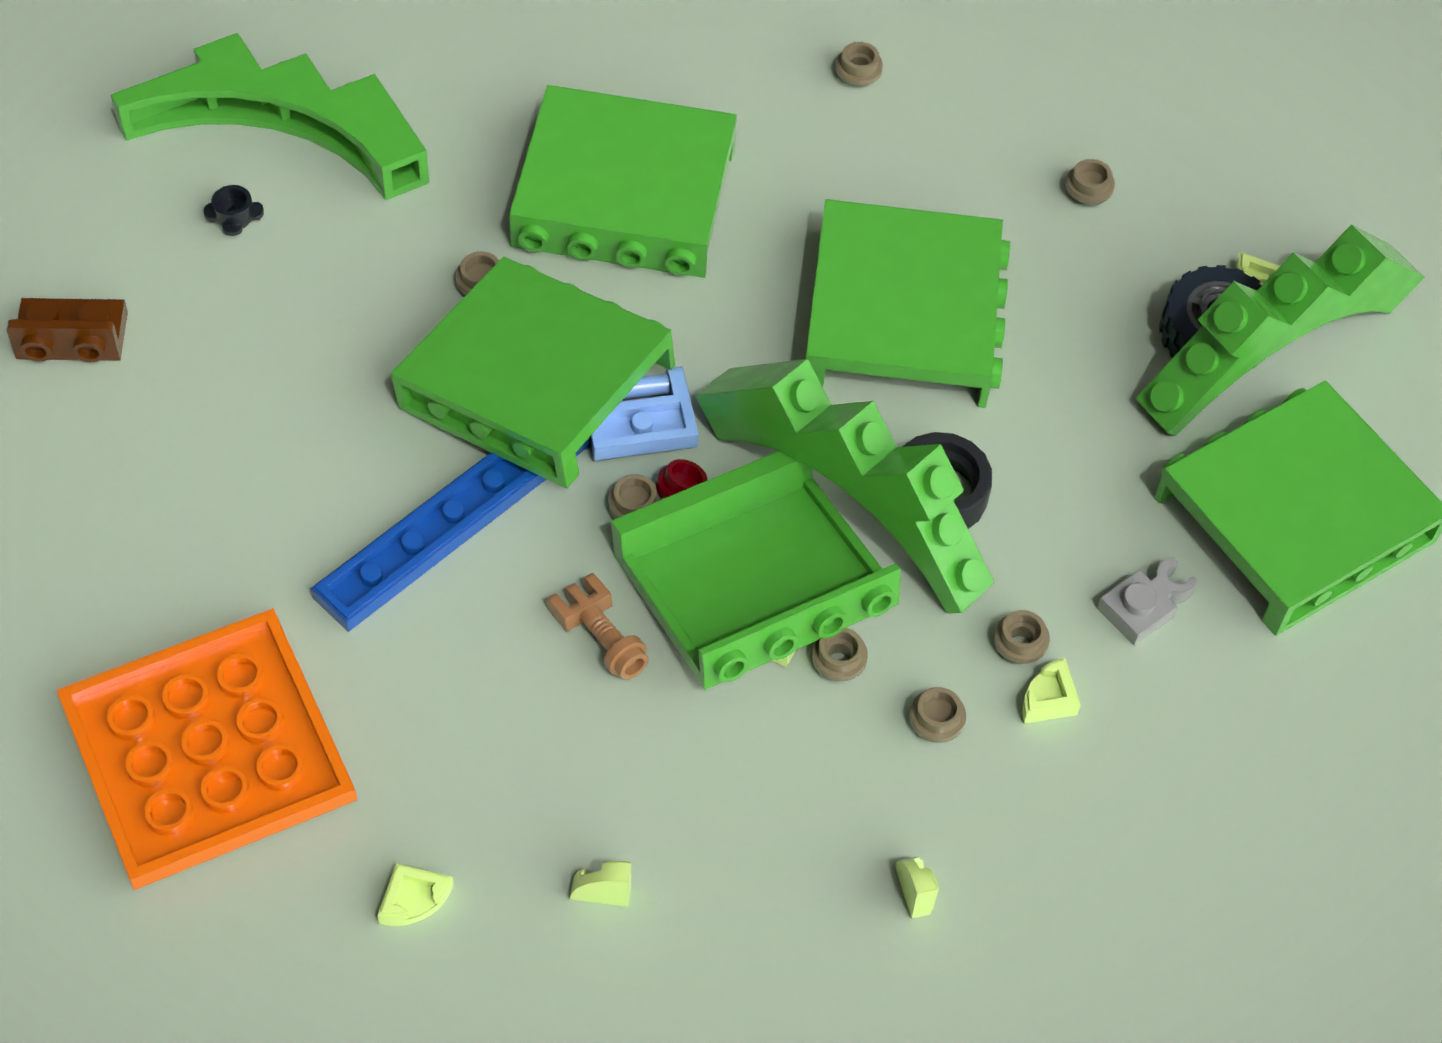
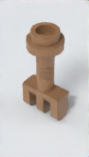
(624, 655)

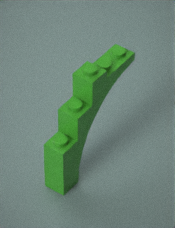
(289, 97)
(1251, 324)
(848, 443)

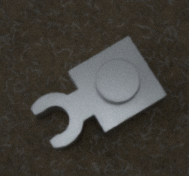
(1144, 605)

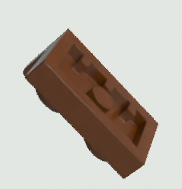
(68, 329)

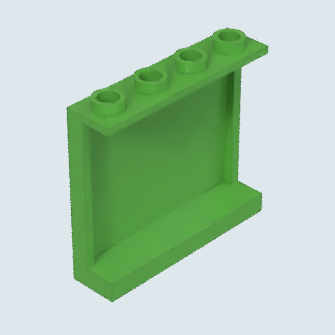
(622, 181)
(909, 295)
(529, 368)
(1305, 502)
(750, 567)

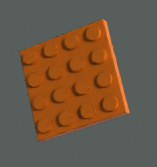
(205, 747)

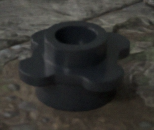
(233, 209)

